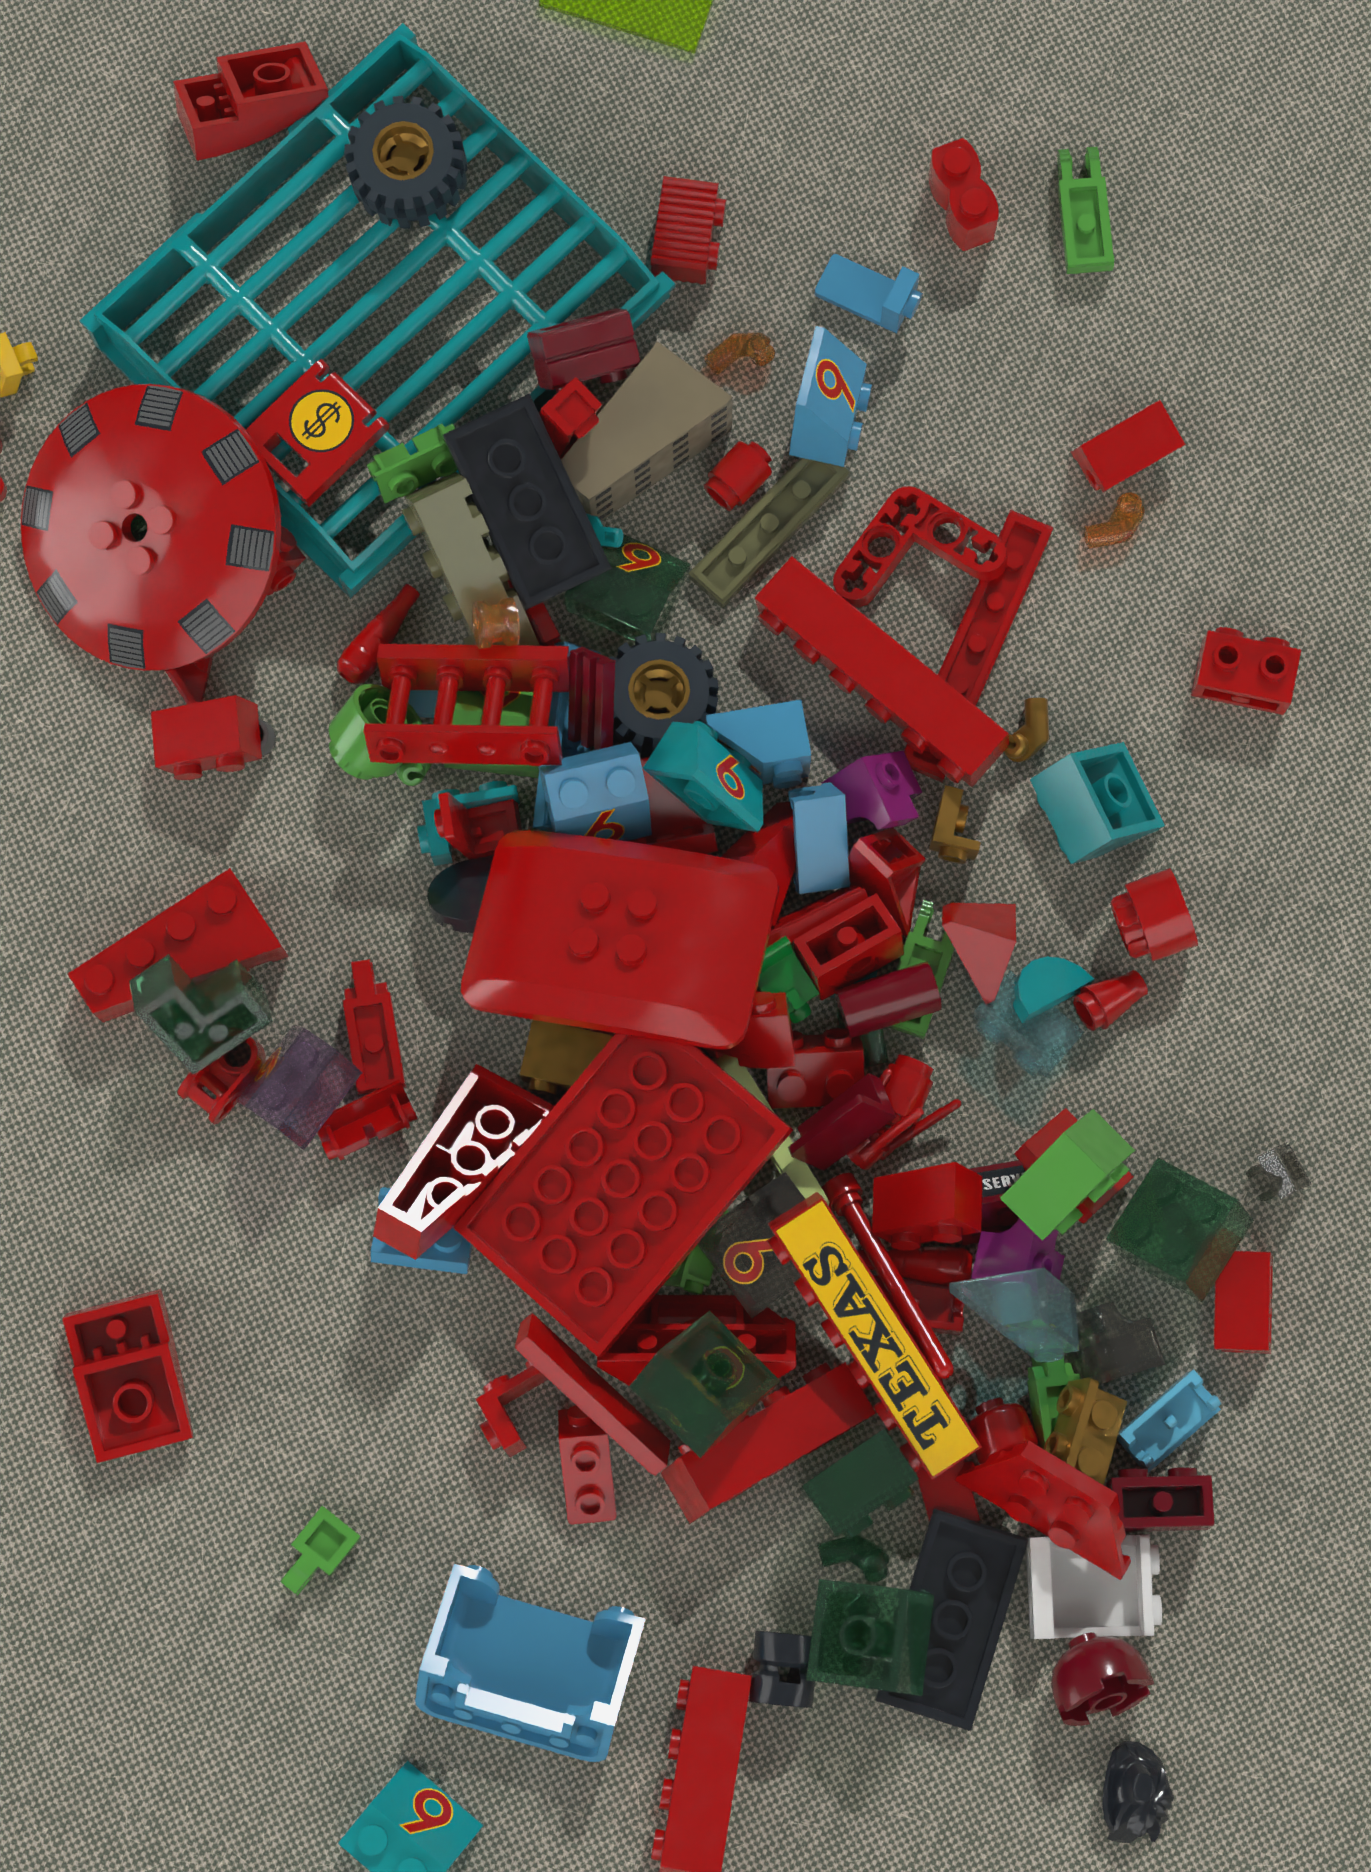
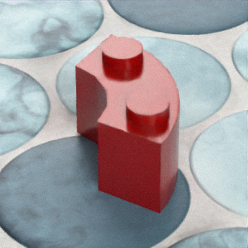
(768, 1037)

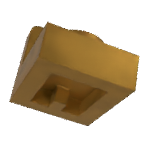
(950, 819)

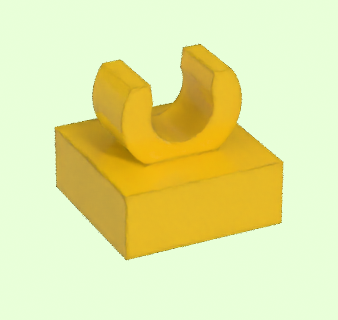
(14, 364)

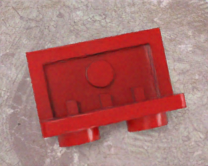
(823, 1070)

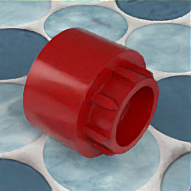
(1154, 917)

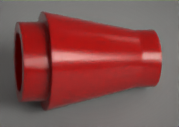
(1107, 1000)

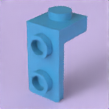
(870, 293)

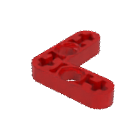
(920, 530)

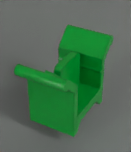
(784, 973)

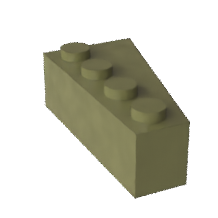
(461, 551)

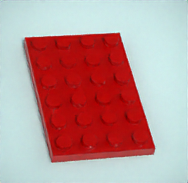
(621, 1183)

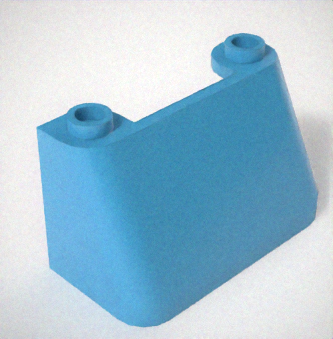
(527, 1668)

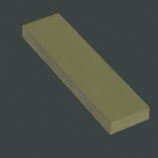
(766, 528)

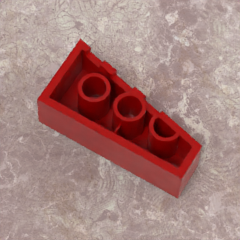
(457, 1160)

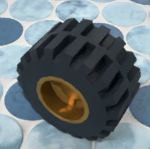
(406, 162)
(660, 685)

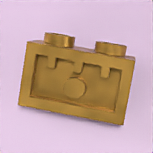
(1086, 1427)

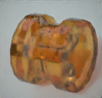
(495, 623)

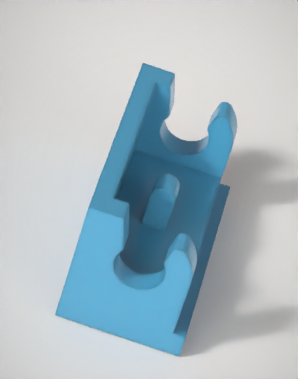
(820, 838)

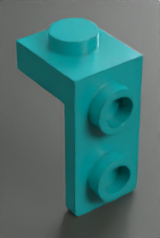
(428, 835)

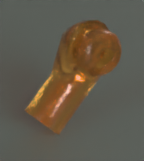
(740, 345)
(1120, 526)

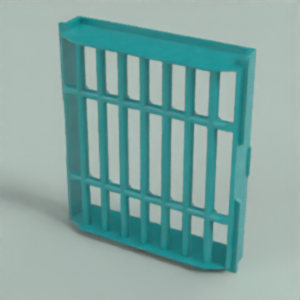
(331, 117)

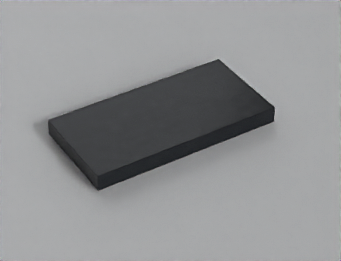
(527, 501)
(972, 1582)

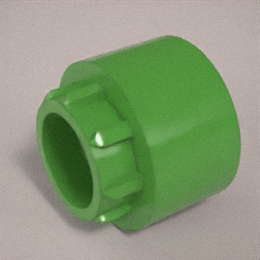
(347, 736)

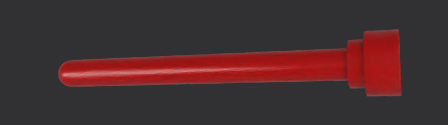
(845, 1198)

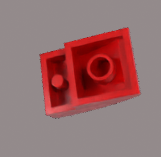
(248, 98)
(128, 1375)

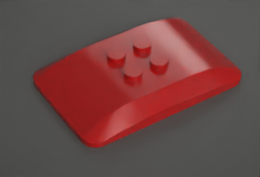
(621, 938)

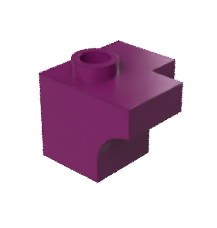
(879, 790)
(1016, 1251)

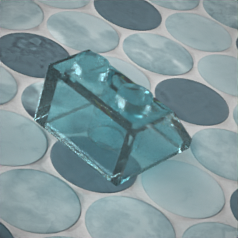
(1027, 1309)

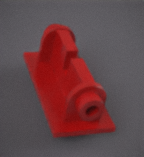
(369, 1116)

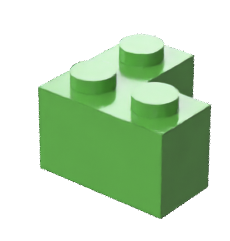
(1076, 1166)

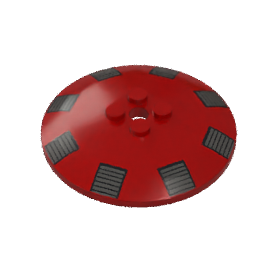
(206, 516)

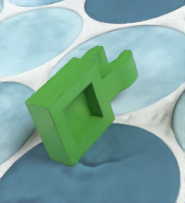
(323, 1546)

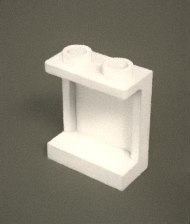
(1078, 1598)

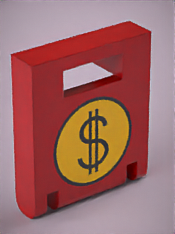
(322, 425)

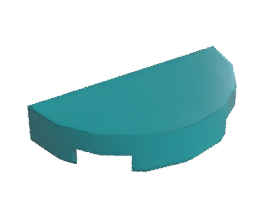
(1046, 984)

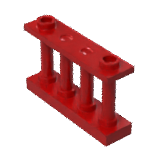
(469, 669)

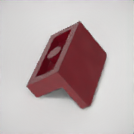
(843, 1123)

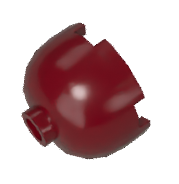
(1098, 1677)

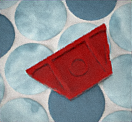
(1054, 1500)

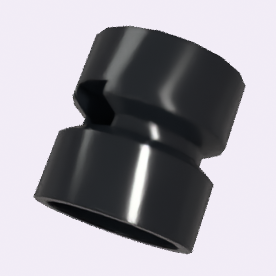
(781, 1650)

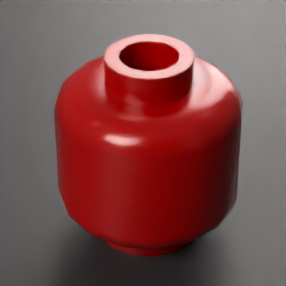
(1000, 1427)

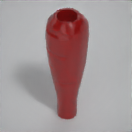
(360, 656)
(930, 1263)

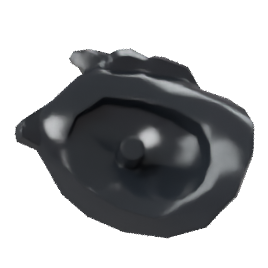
(1135, 1793)

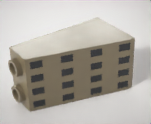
(646, 432)

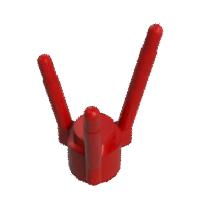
(885, 1141)

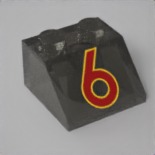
(741, 1251)

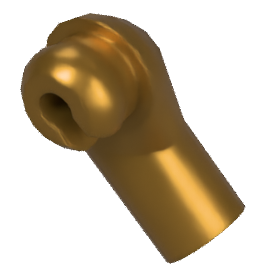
(1033, 734)

